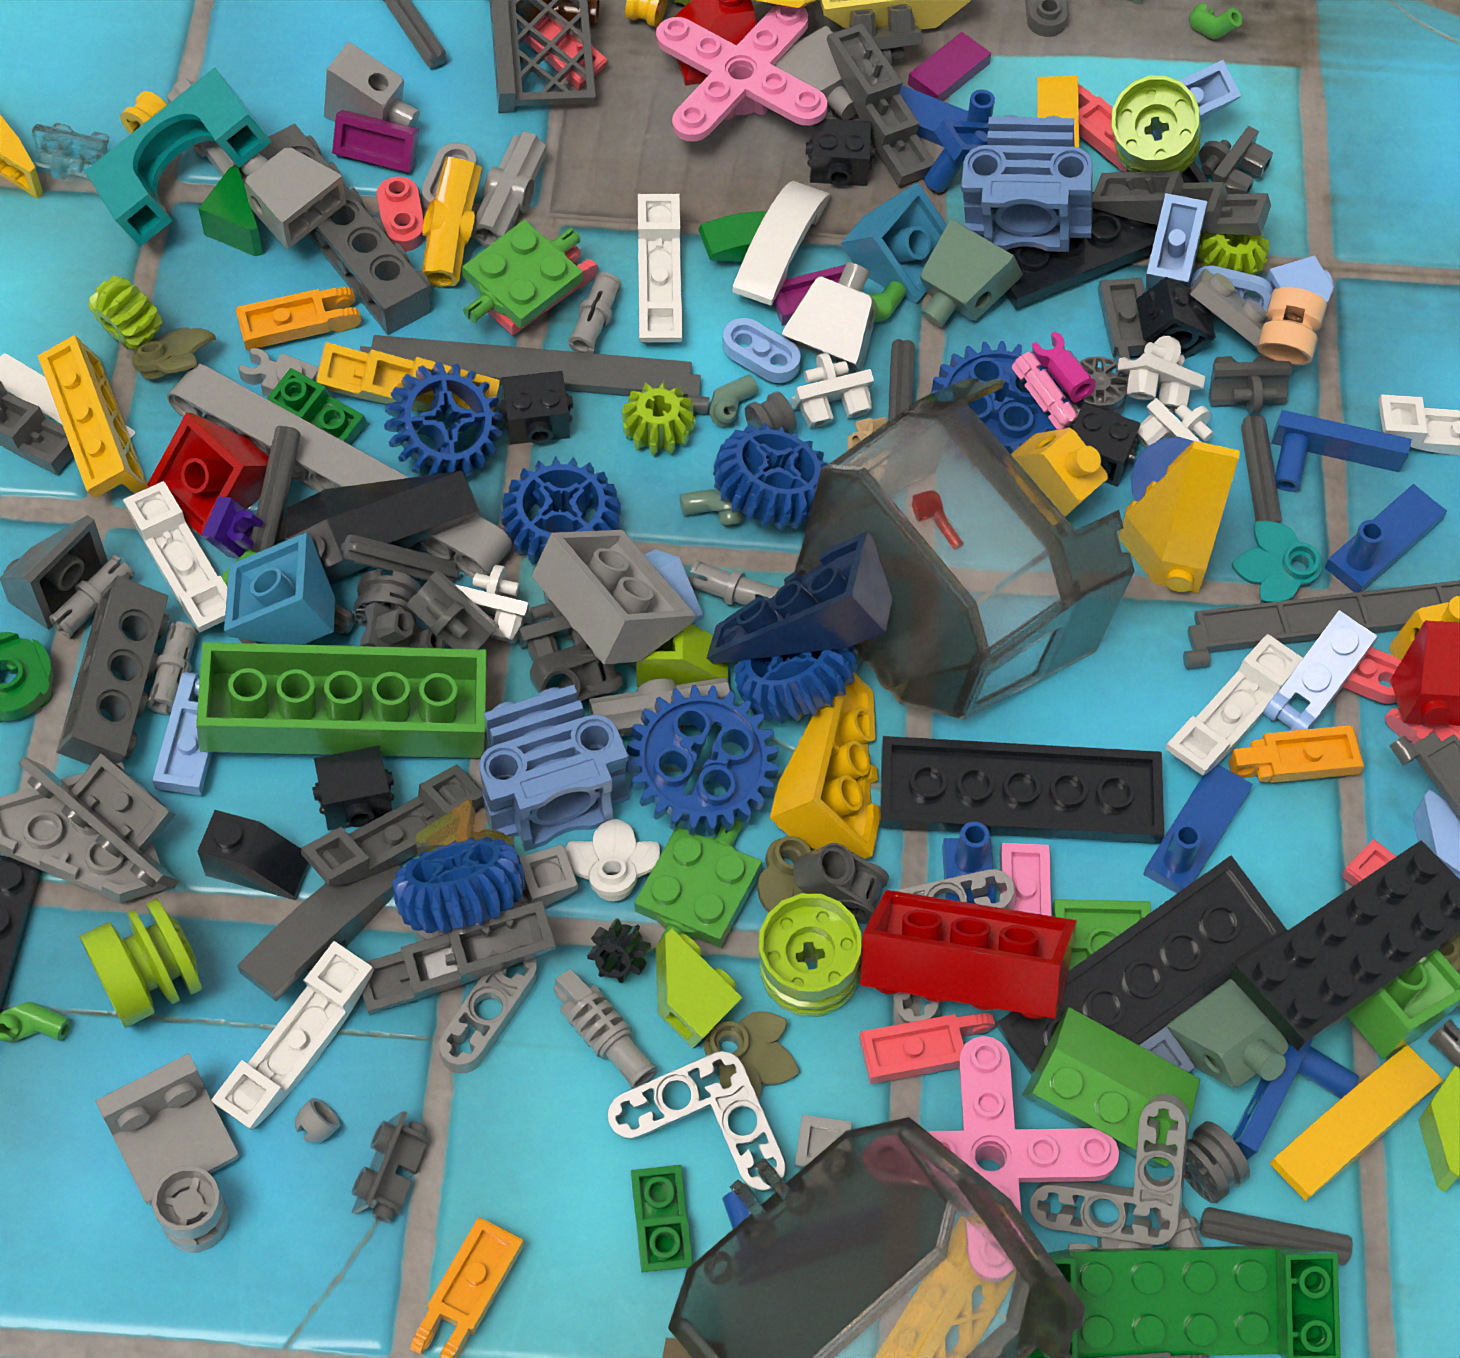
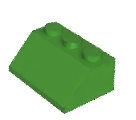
(1409, 1006)
(1106, 1081)

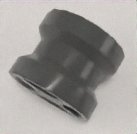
(773, 412)

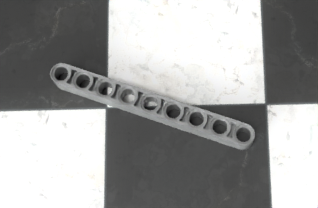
(327, 461)

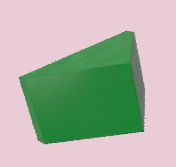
(228, 215)

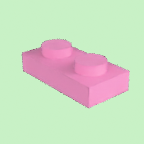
(1030, 872)

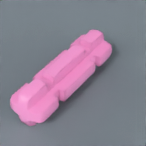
(1044, 391)

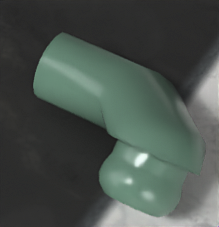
(727, 397)
(709, 501)

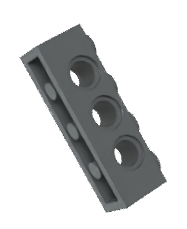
(85, 730)

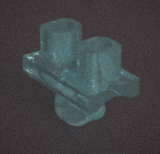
(67, 151)

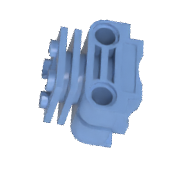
(1029, 184)
(550, 768)

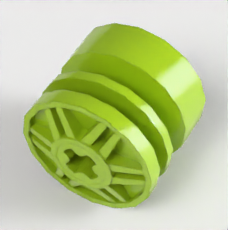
(1154, 105)
(817, 929)
(142, 962)

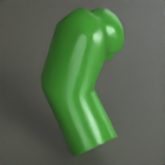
(1212, 26)
(888, 300)
(30, 1019)

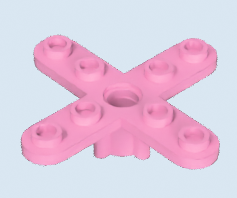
(740, 76)
(1021, 1153)

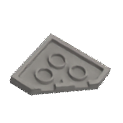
(46, 839)

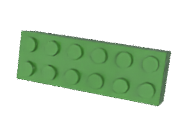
(341, 699)

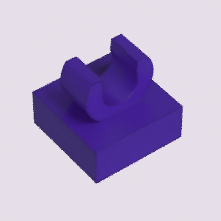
(230, 527)

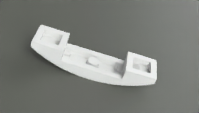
(778, 240)
(659, 268)
(1427, 427)
(178, 555)
(1236, 707)
(297, 1040)

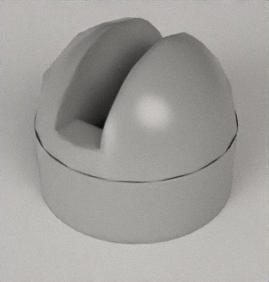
(317, 1120)

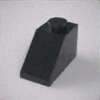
(251, 856)

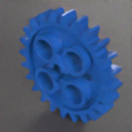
(1004, 406)
(663, 743)

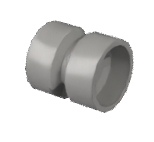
(188, 1197)

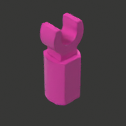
(1065, 369)

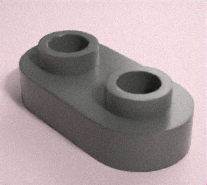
(1046, 16)

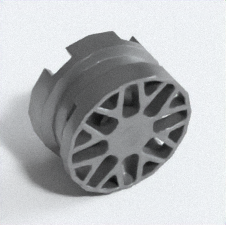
(1108, 385)
(385, 590)
(1214, 1162)

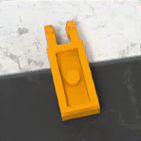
(297, 316)
(469, 1286)

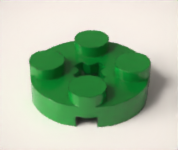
(34, 679)

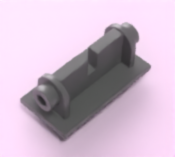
(379, 1185)

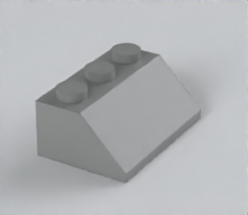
(610, 594)

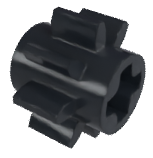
(625, 939)

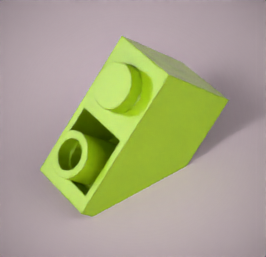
(682, 660)
(689, 990)
(1442, 1131)

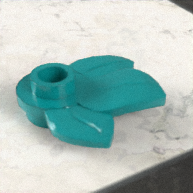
(1272, 560)

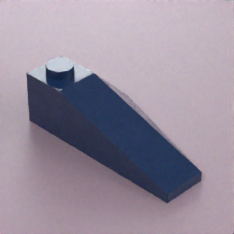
(823, 610)

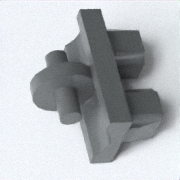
(899, 32)
(1229, 163)
(1249, 382)
(451, 614)
(396, 629)
(541, 636)

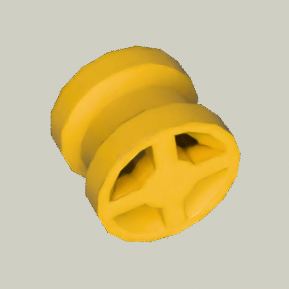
(648, 10)
(145, 108)

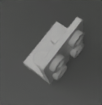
(166, 1124)

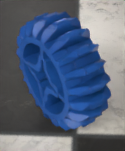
(443, 403)
(768, 475)
(563, 497)
(795, 682)
(459, 885)

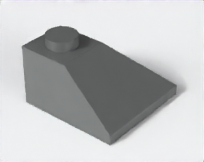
(52, 569)

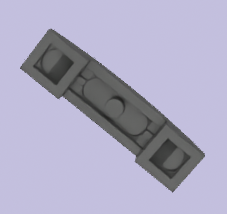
(392, 837)

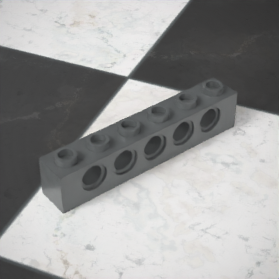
(361, 250)

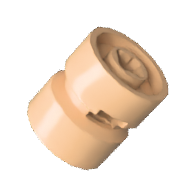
(1292, 318)

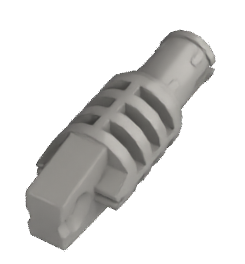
(602, 1028)

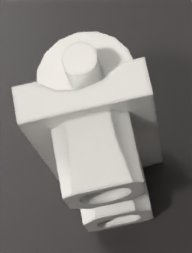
(1161, 368)
(815, 397)
(1164, 424)
(508, 612)

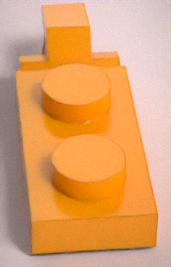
(1299, 755)

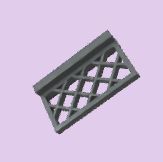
(508, 56)

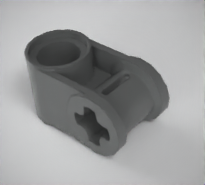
(579, 669)
(845, 878)

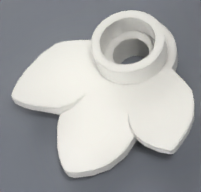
(612, 859)

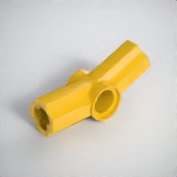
(450, 221)

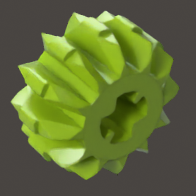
(1234, 252)
(125, 312)
(658, 418)

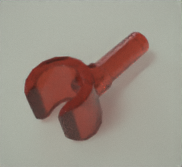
(928, 506)

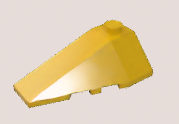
(1180, 516)
(830, 777)

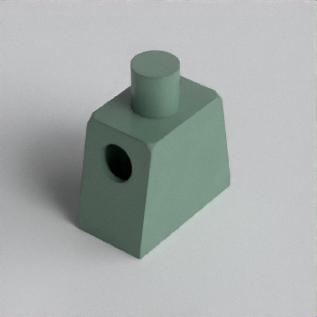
(966, 275)
(1230, 1037)

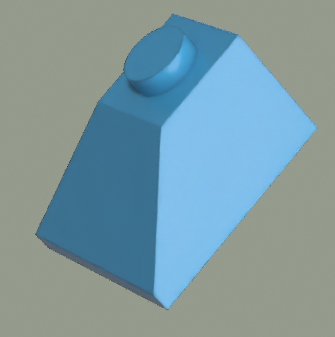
(897, 240)
(280, 595)

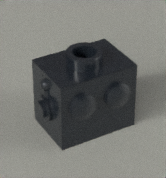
(840, 152)
(1173, 312)
(536, 408)
(1111, 436)
(353, 787)

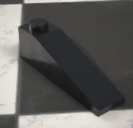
(385, 511)

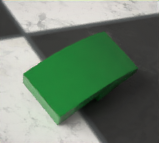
(730, 235)
(313, 404)
(661, 1218)

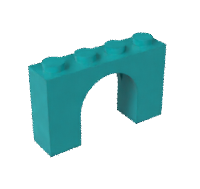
(131, 170)

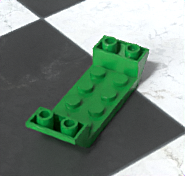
(1204, 1301)

